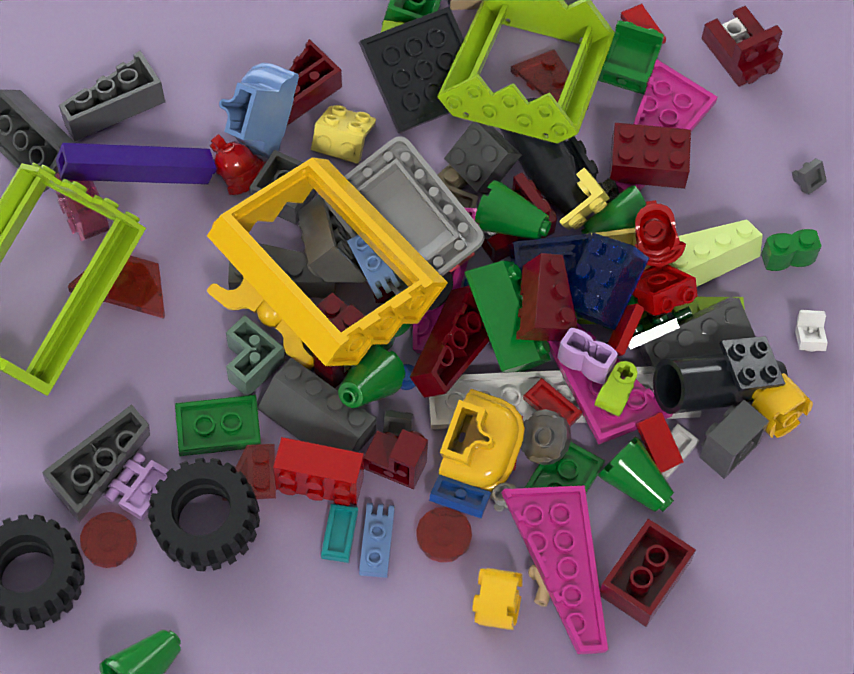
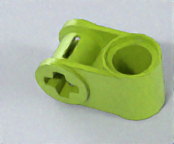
(616, 391)

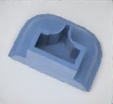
(261, 107)

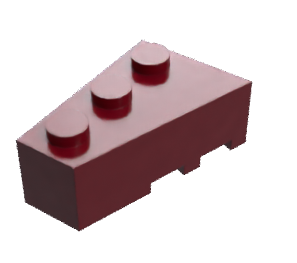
(317, 80)
(547, 300)

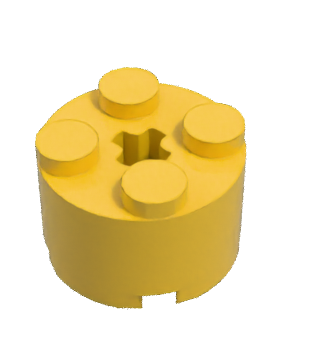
(782, 406)
(498, 598)

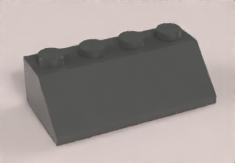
(28, 132)
(327, 244)
(314, 411)

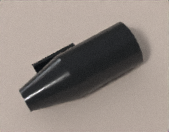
(554, 167)

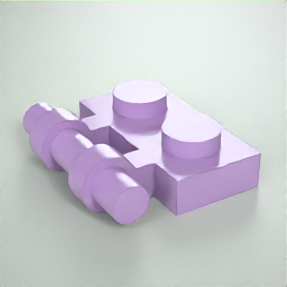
(137, 497)

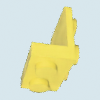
(342, 133)

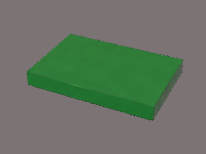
(217, 425)
(575, 468)

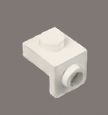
(811, 331)

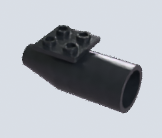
(719, 378)

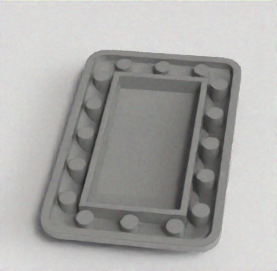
(416, 205)

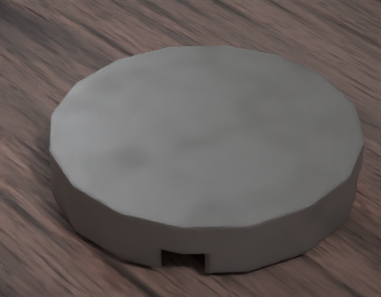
(546, 437)

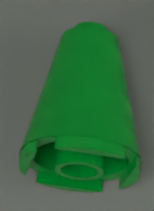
(510, 214)
(618, 214)
(374, 378)
(638, 477)
(147, 656)

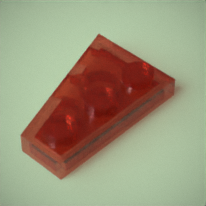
(543, 73)

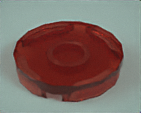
(444, 534)
(108, 539)

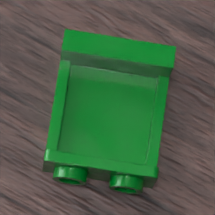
(631, 57)

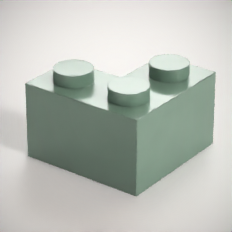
(257, 355)

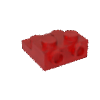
(664, 288)

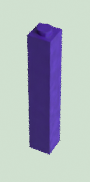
(135, 163)

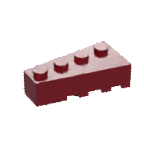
(451, 345)

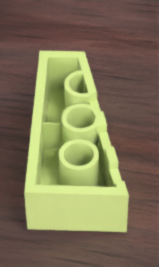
(718, 250)

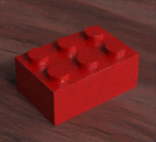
(319, 471)

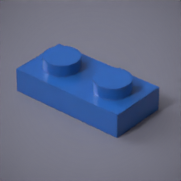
(460, 496)

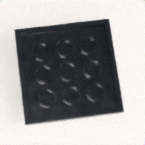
(412, 66)

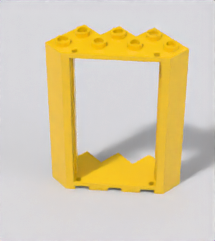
(330, 345)

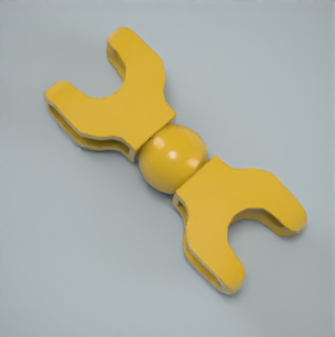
(248, 298)

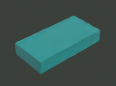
(339, 533)

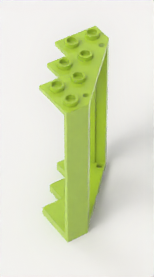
(508, 107)
(93, 285)

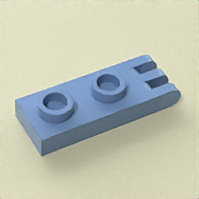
(373, 267)
(376, 542)

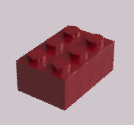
(650, 155)
(647, 572)

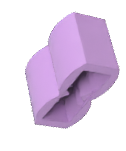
(584, 354)

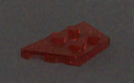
(136, 287)

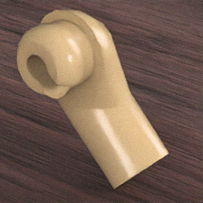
(542, 596)

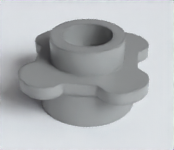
(496, 495)

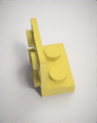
(594, 203)

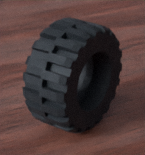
(189, 483)
(63, 583)

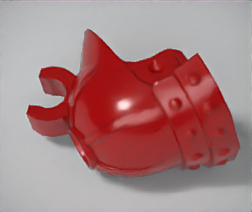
(236, 164)
(657, 234)

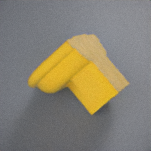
(490, 444)

